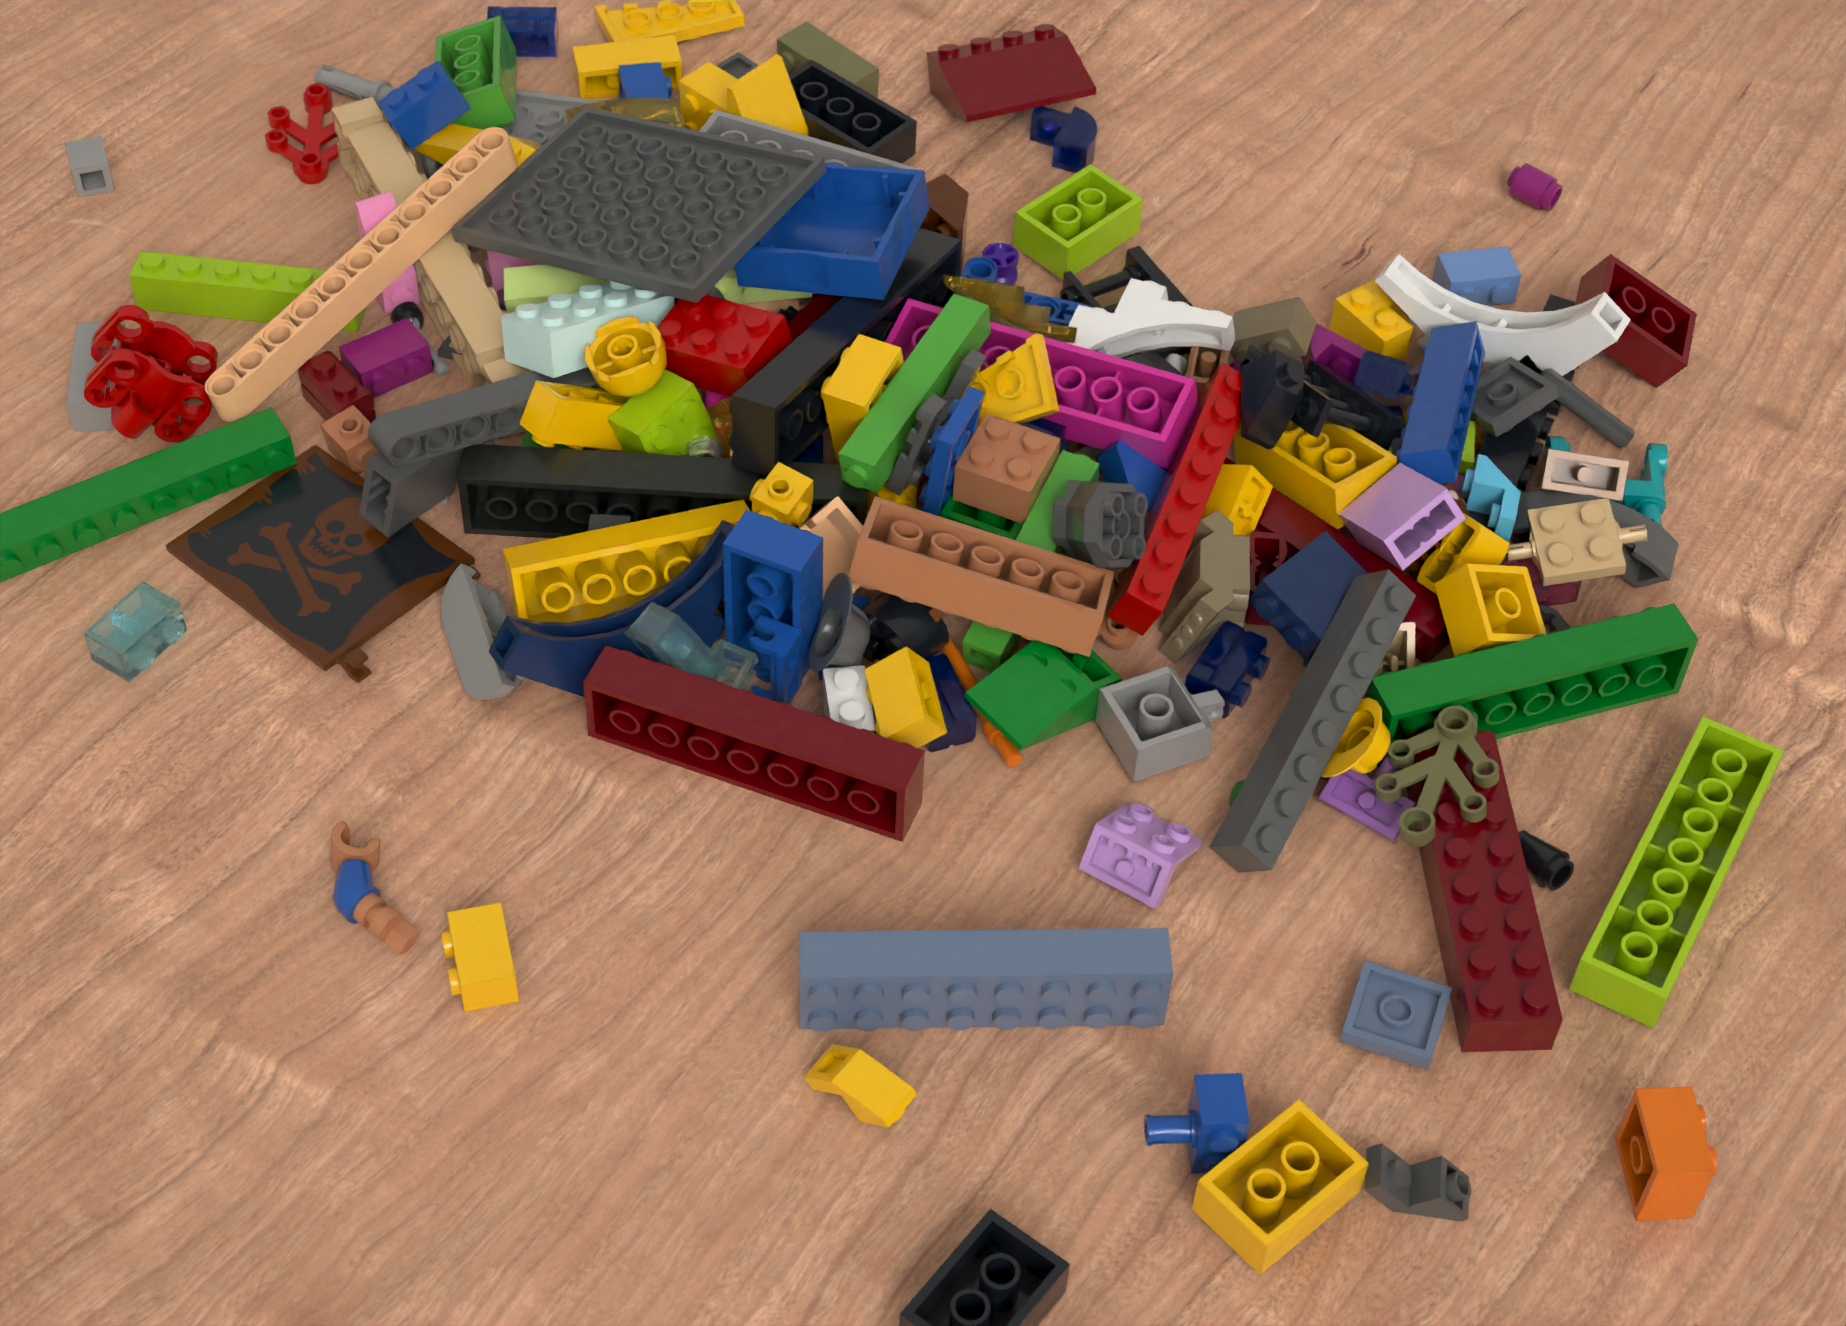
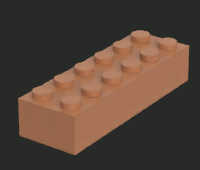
(981, 576)

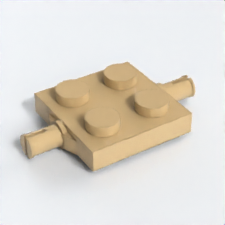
(1576, 542)

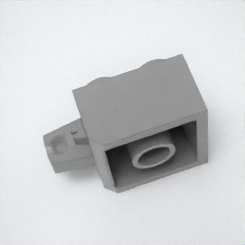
(1157, 722)

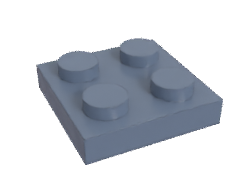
(1396, 1014)

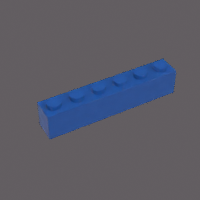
(1443, 402)

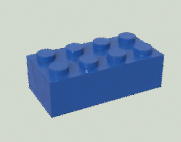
(773, 574)

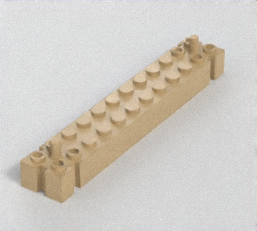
(447, 280)

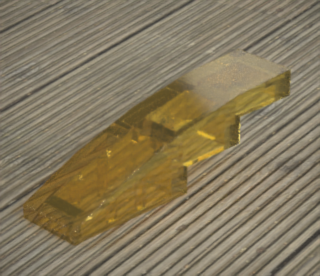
(1008, 308)

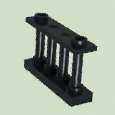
(1137, 266)
(1337, 402)

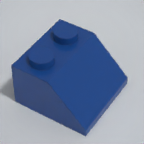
(424, 104)

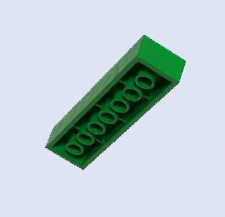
(1544, 677)

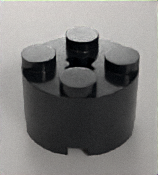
(902, 624)

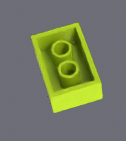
(1077, 221)

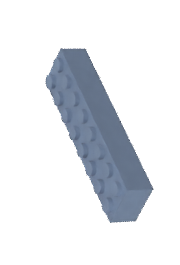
(984, 978)

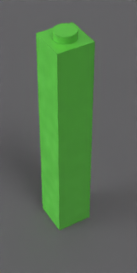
(929, 369)
(992, 647)

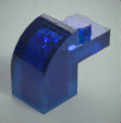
(1069, 134)

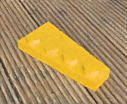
(1019, 384)

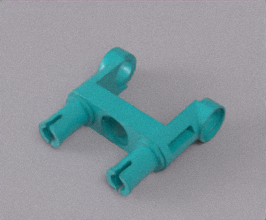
(1642, 495)

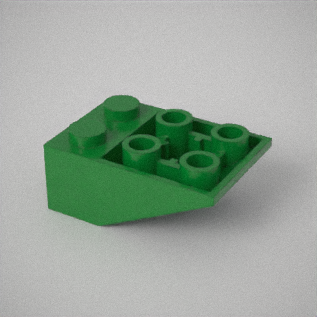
(1041, 692)

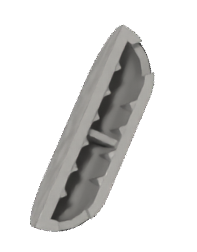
(471, 624)

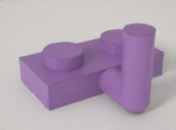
(1356, 798)

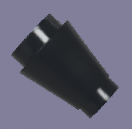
(1545, 862)

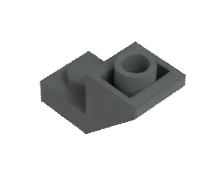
(1423, 1189)

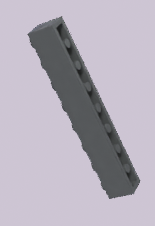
(1312, 722)

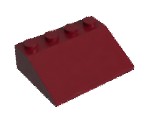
(1008, 73)

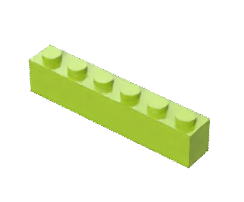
(220, 287)

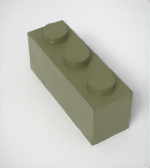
(810, 43)

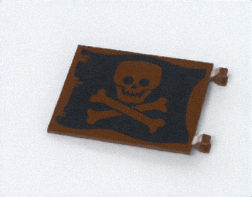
(313, 565)

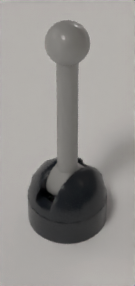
(415, 316)

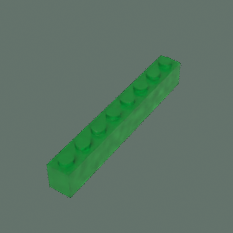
(142, 491)

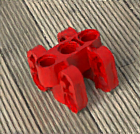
(149, 376)

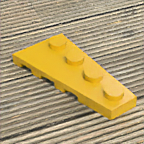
(669, 18)

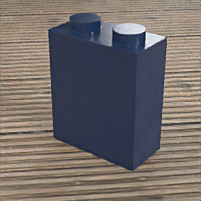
(1306, 593)

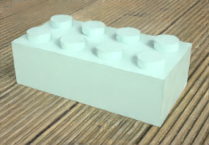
(555, 332)

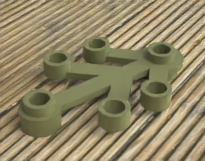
(1438, 770)

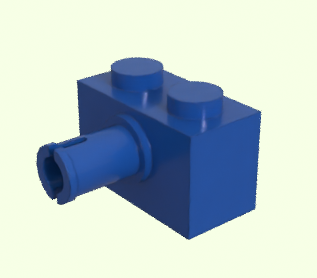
(1212, 1125)

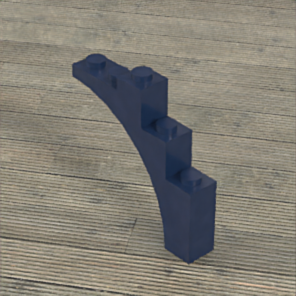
(566, 652)

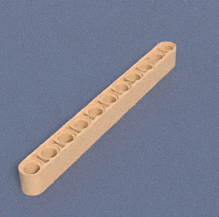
(360, 275)

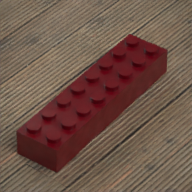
(754, 742)
(1487, 919)

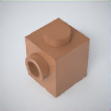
(352, 446)

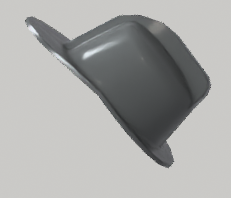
(841, 628)

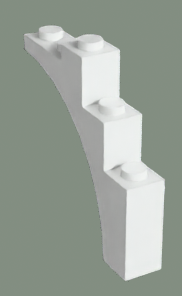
(1150, 322)
(1549, 338)

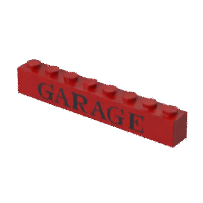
(1180, 503)

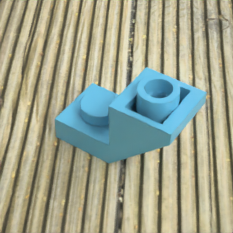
(1493, 495)

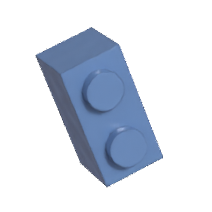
(1479, 275)

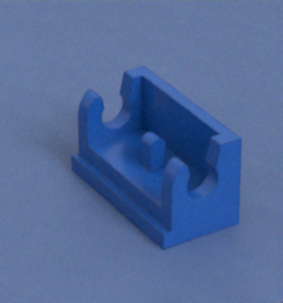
(778, 659)

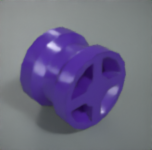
(1006, 259)

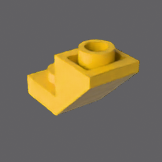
(864, 1084)

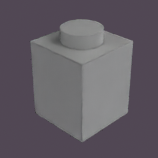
(89, 166)

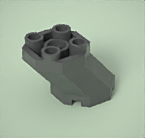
(1100, 523)

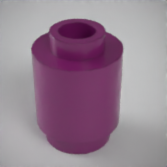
(1534, 187)

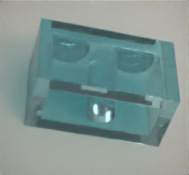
(136, 631)
(670, 640)

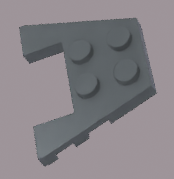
(913, 462)

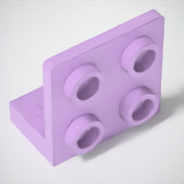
(1137, 852)

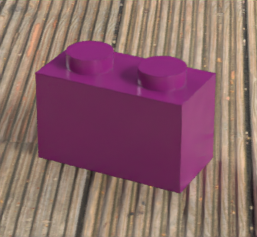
(388, 357)

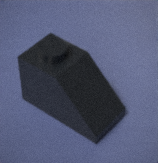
(1269, 397)

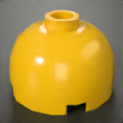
(627, 356)

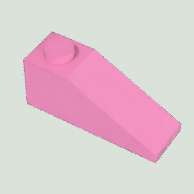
(405, 287)

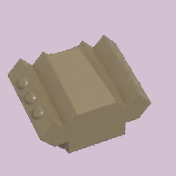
(1208, 589)

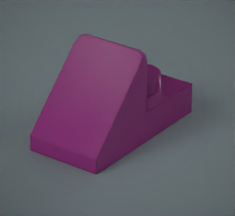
(1334, 352)

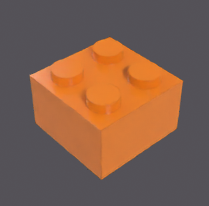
(1665, 1153)

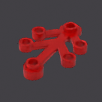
(312, 165)

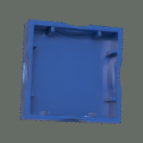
(841, 234)

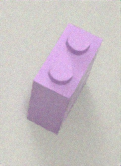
(1402, 516)

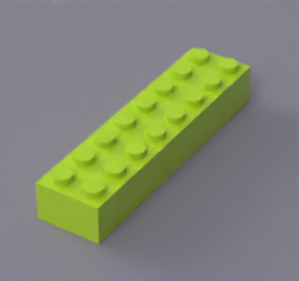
(1676, 872)

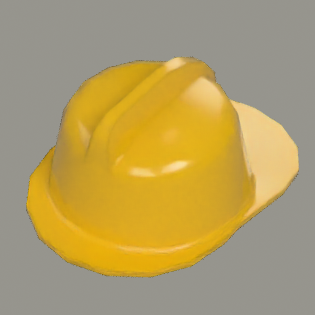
(1362, 743)

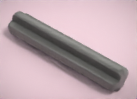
(1589, 410)

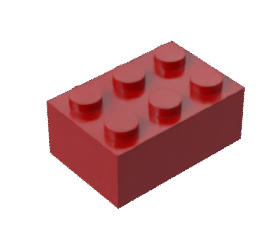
(721, 342)

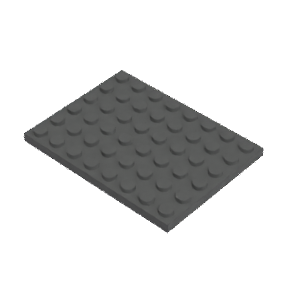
(640, 203)

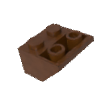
(947, 210)

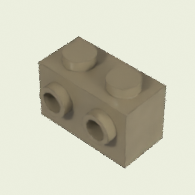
(1272, 327)

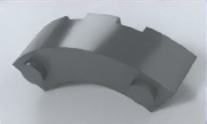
(1645, 561)

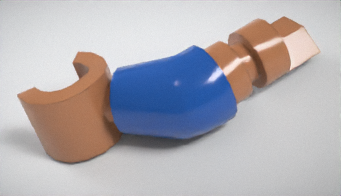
(359, 898)

